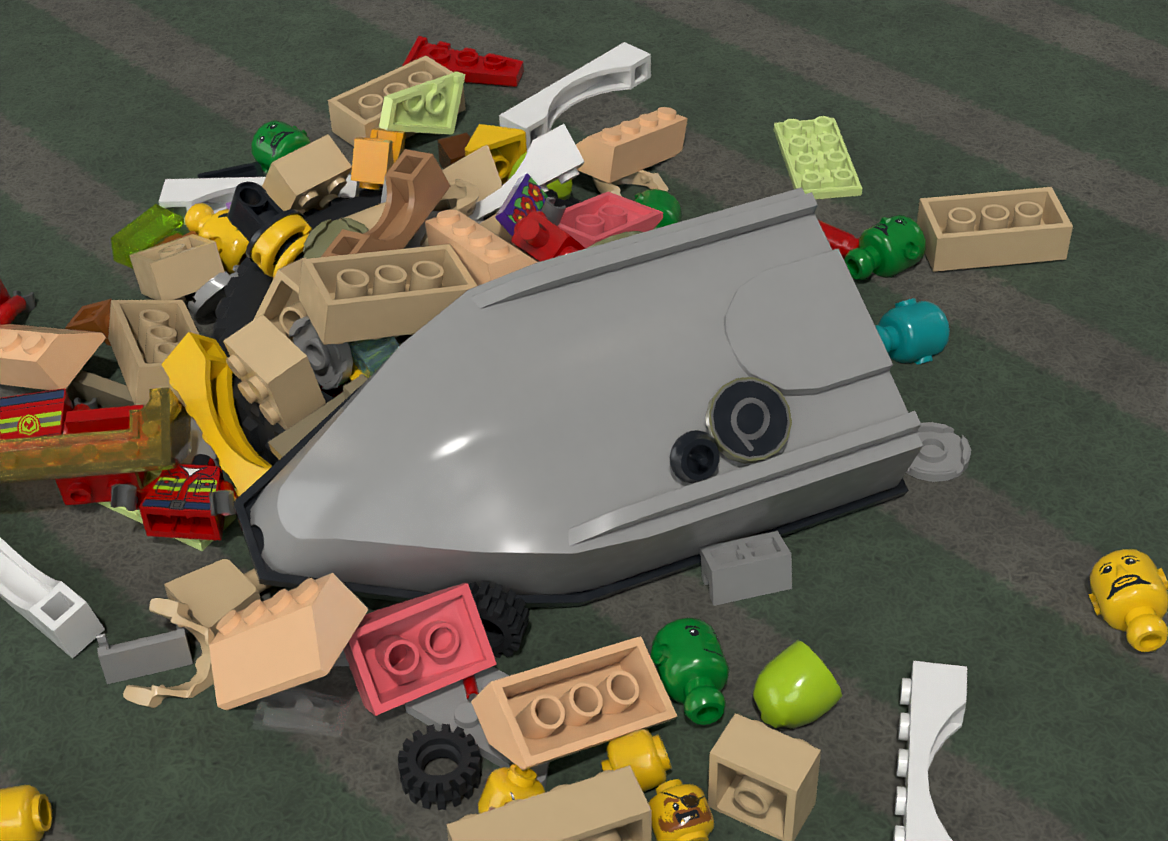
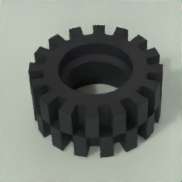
(501, 617)
(442, 787)

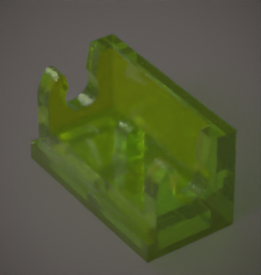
(144, 233)

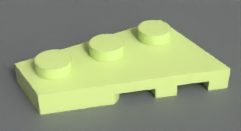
(424, 107)

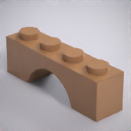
(413, 191)

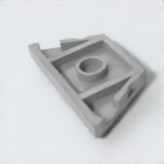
(452, 707)

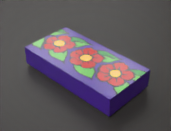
(522, 199)

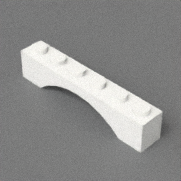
(613, 71)
(547, 159)
(182, 194)
(47, 603)
(935, 712)

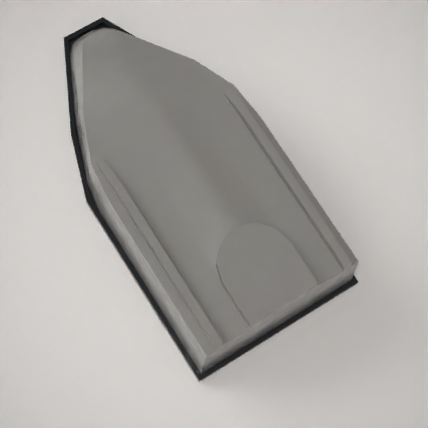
(543, 412)

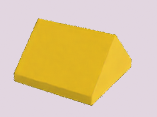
(504, 144)

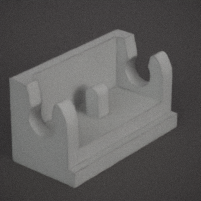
(746, 567)
(144, 655)

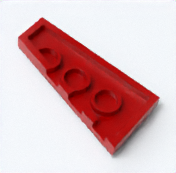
(477, 69)

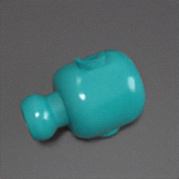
(914, 331)

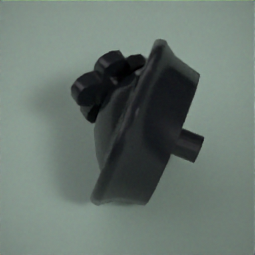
(694, 456)

